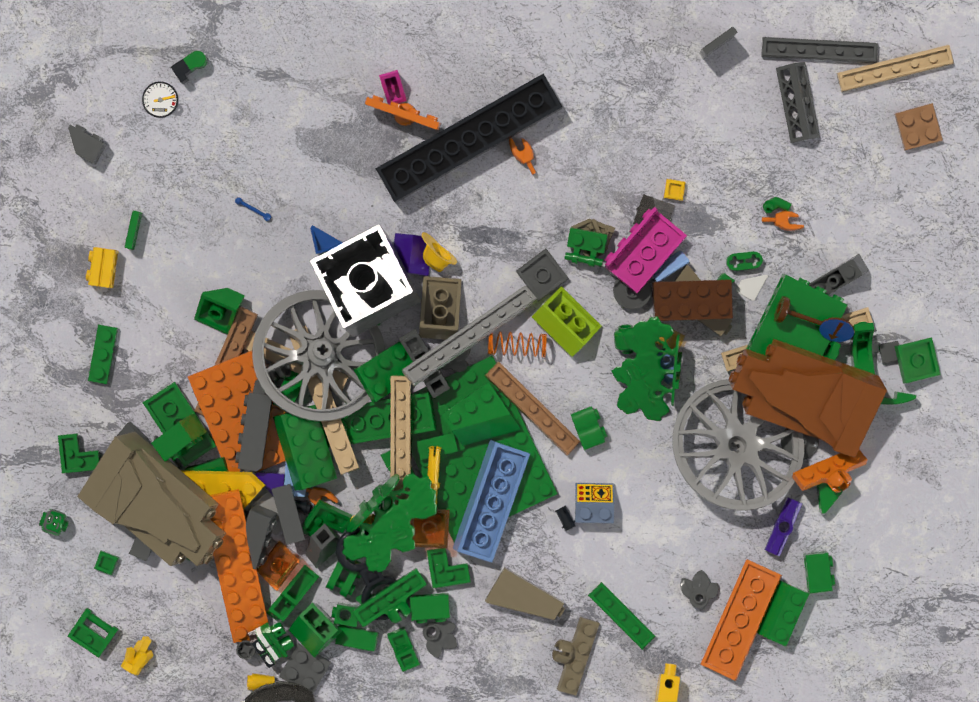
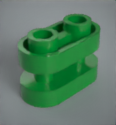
(346, 587)

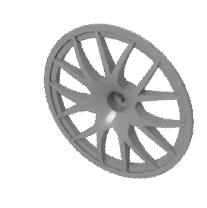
(310, 359)
(747, 453)

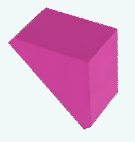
(392, 87)

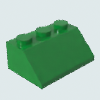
(783, 613)

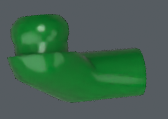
(775, 203)

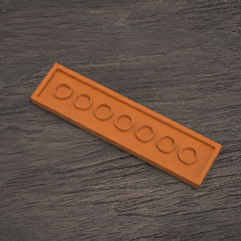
(235, 570)

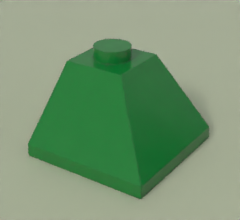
(219, 308)

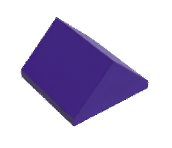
(410, 250)

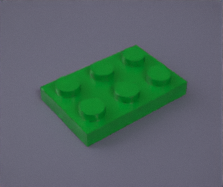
(377, 372)

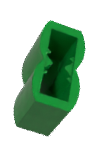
(588, 428)

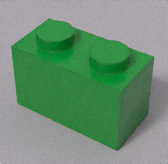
(818, 572)
(430, 607)

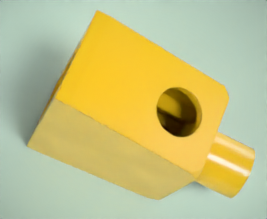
(663, 693)

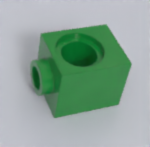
(352, 621)

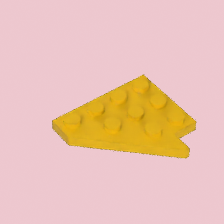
(222, 481)

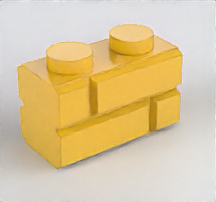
(102, 267)

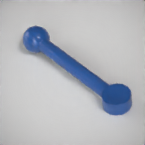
(267, 216)

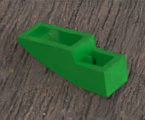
(292, 594)

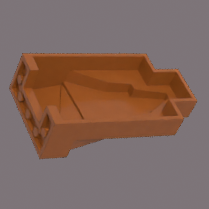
(809, 394)

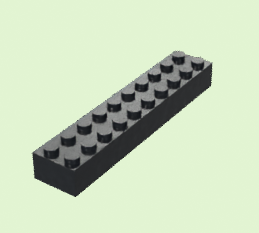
(469, 138)

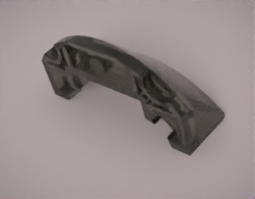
(281, 691)

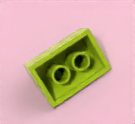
(566, 321)

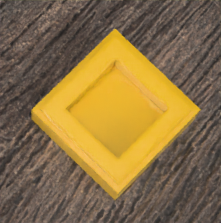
(674, 189)

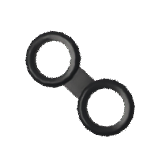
(370, 578)

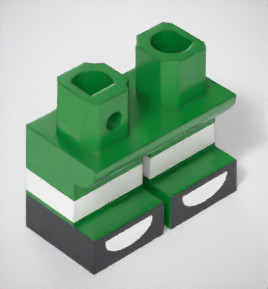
(267, 642)

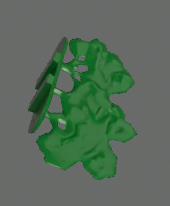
(645, 373)
(390, 527)

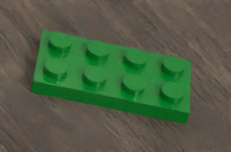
(168, 409)

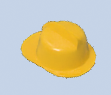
(436, 255)

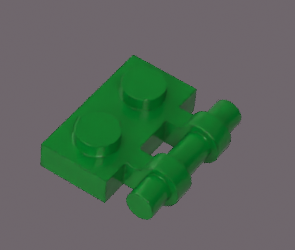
(589, 241)

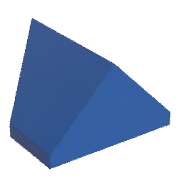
(322, 241)

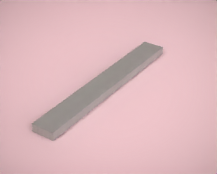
(469, 335)

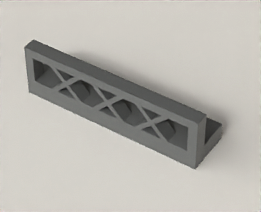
(801, 101)

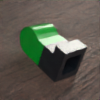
(187, 65)

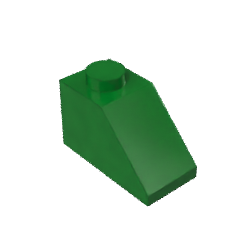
(826, 497)

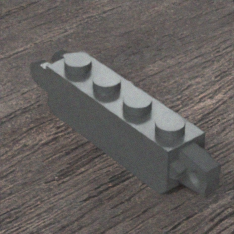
(255, 430)

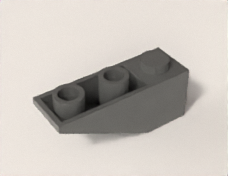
(841, 275)
(258, 531)

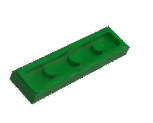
(621, 615)

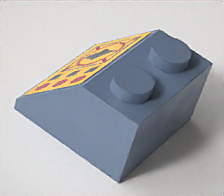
(594, 502)

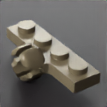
(575, 655)

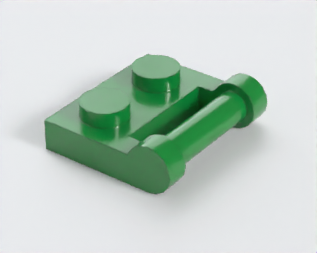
(89, 638)

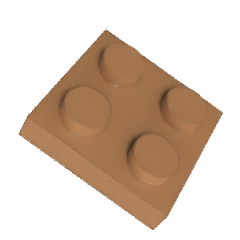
(918, 127)

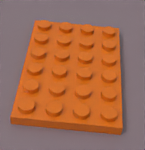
(221, 399)

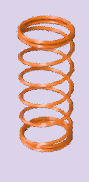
(544, 340)

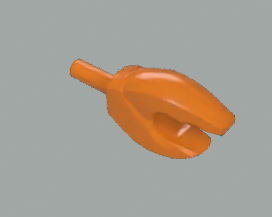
(524, 156)
(781, 221)
(317, 493)

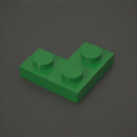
(72, 459)
(325, 514)
(442, 573)

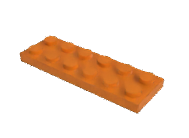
(741, 619)

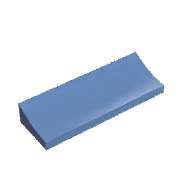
(491, 501)

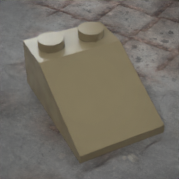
(439, 307)

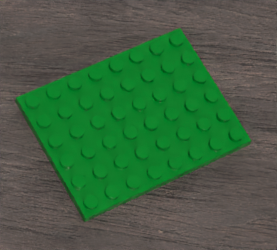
(460, 469)

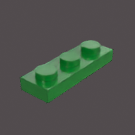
(102, 354)

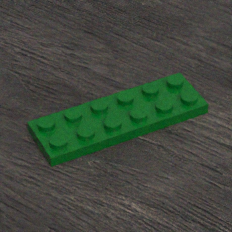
(374, 419)

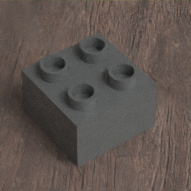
(365, 281)

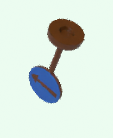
(832, 328)

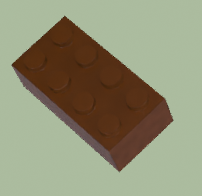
(692, 300)

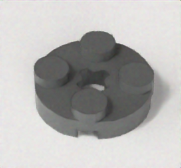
(631, 301)

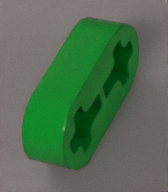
(742, 256)

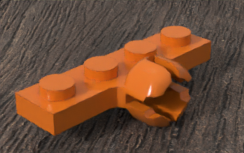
(404, 113)
(830, 471)

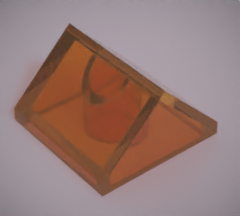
(432, 531)
(279, 565)

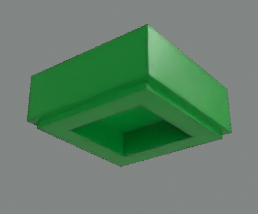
(106, 562)

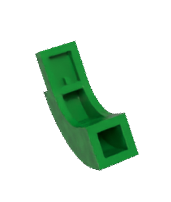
(862, 347)

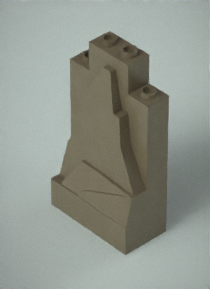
(153, 501)

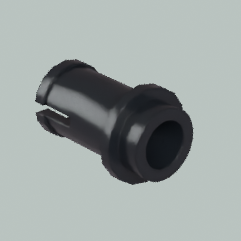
(303, 507)
(565, 518)

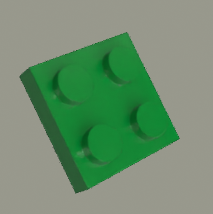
(917, 360)

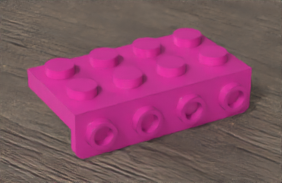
(644, 250)

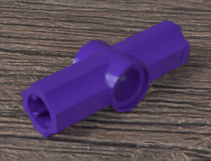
(778, 538)

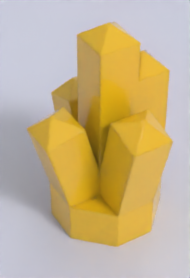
(138, 656)

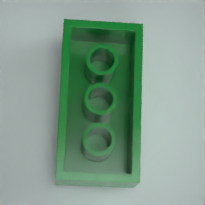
(304, 450)

